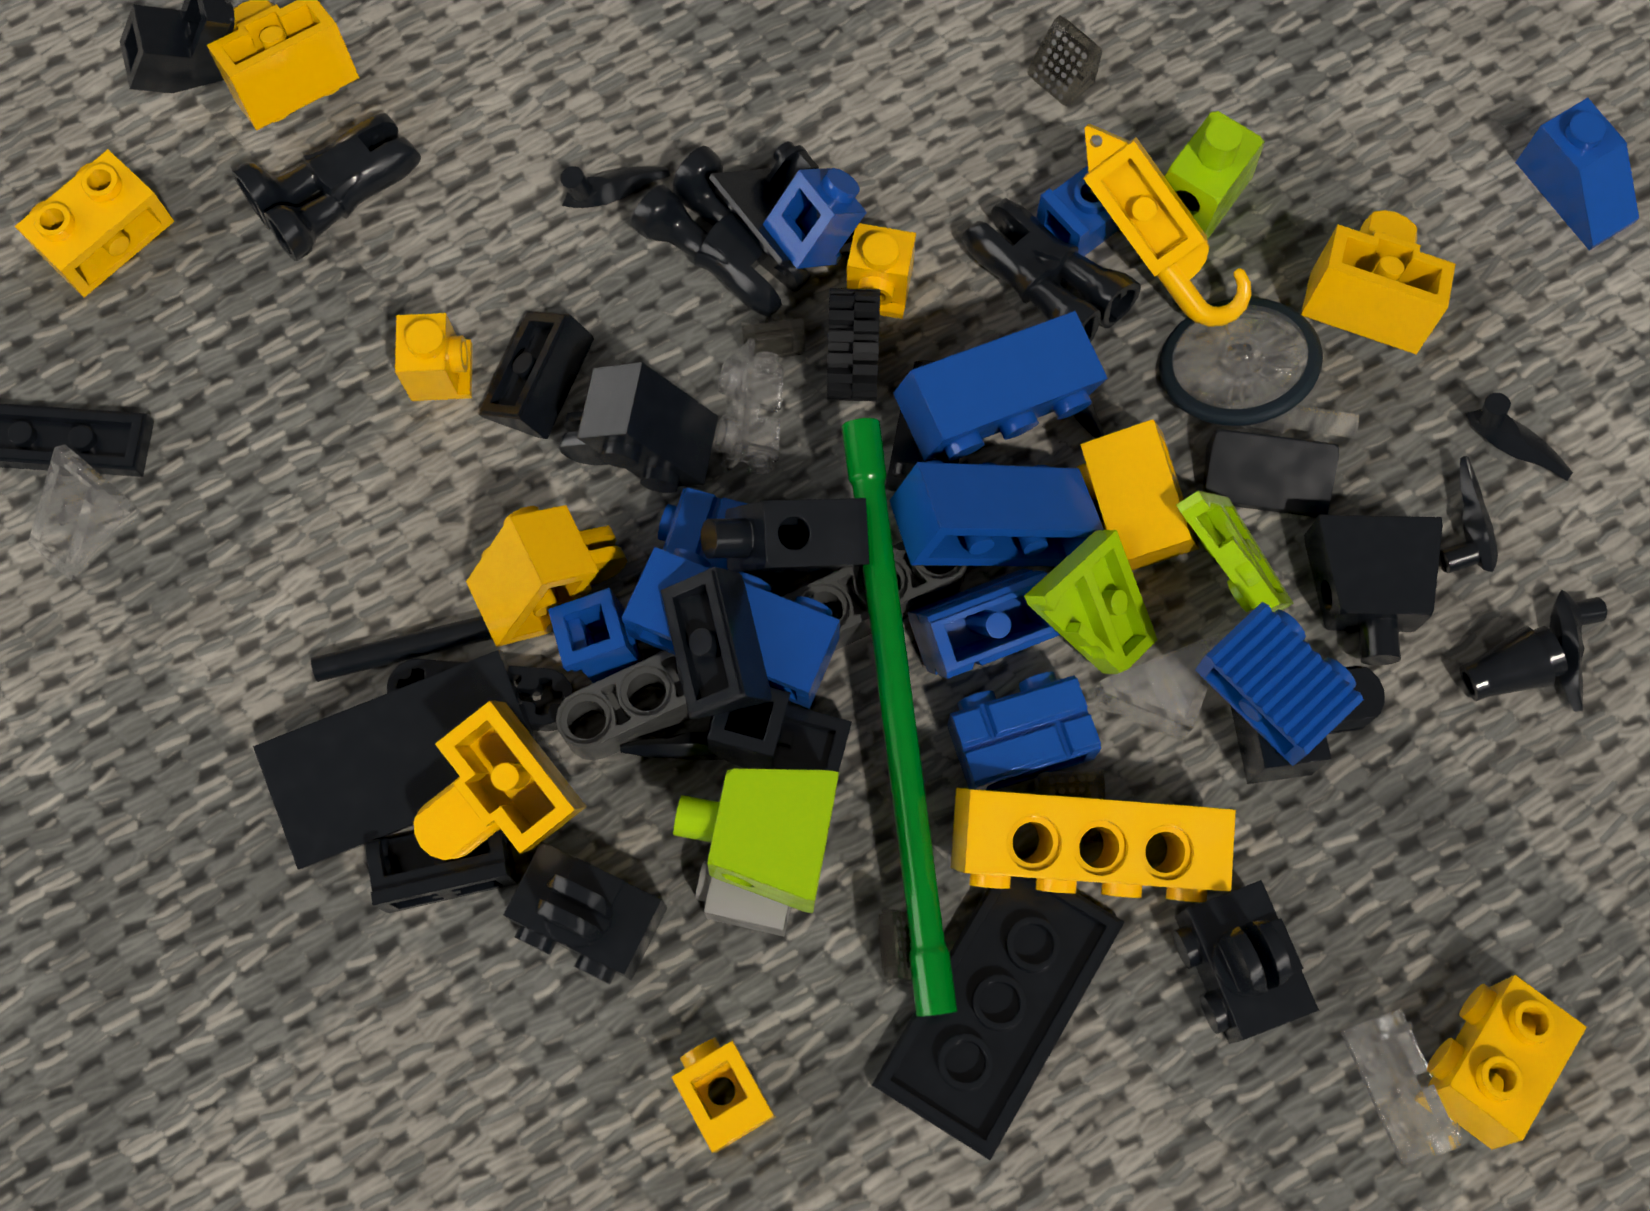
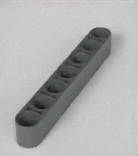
(615, 694)

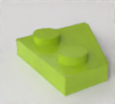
(1235, 550)
(1096, 604)

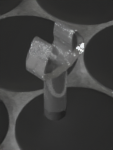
(1310, 420)

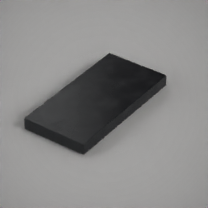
(377, 761)
(1015, 989)

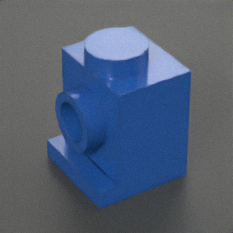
(816, 216)
(1073, 218)
(594, 636)

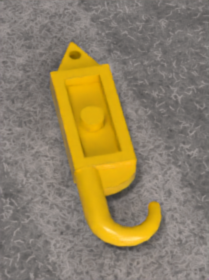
(1157, 224)

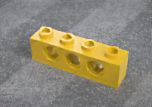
(1196, 840)

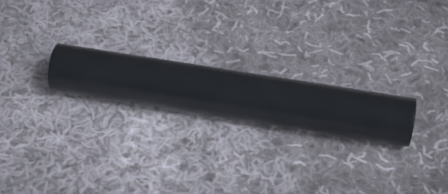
(399, 648)

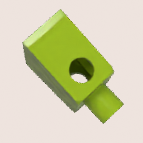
(1215, 167)
(765, 831)

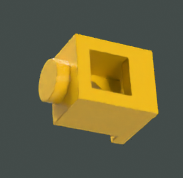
(882, 261)
(432, 358)
(721, 1123)

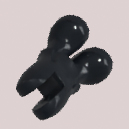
(343, 172)
(729, 248)
(1042, 261)

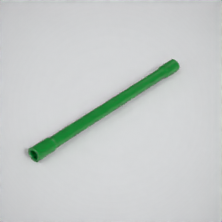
(929, 954)

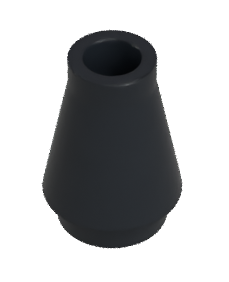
(1516, 664)

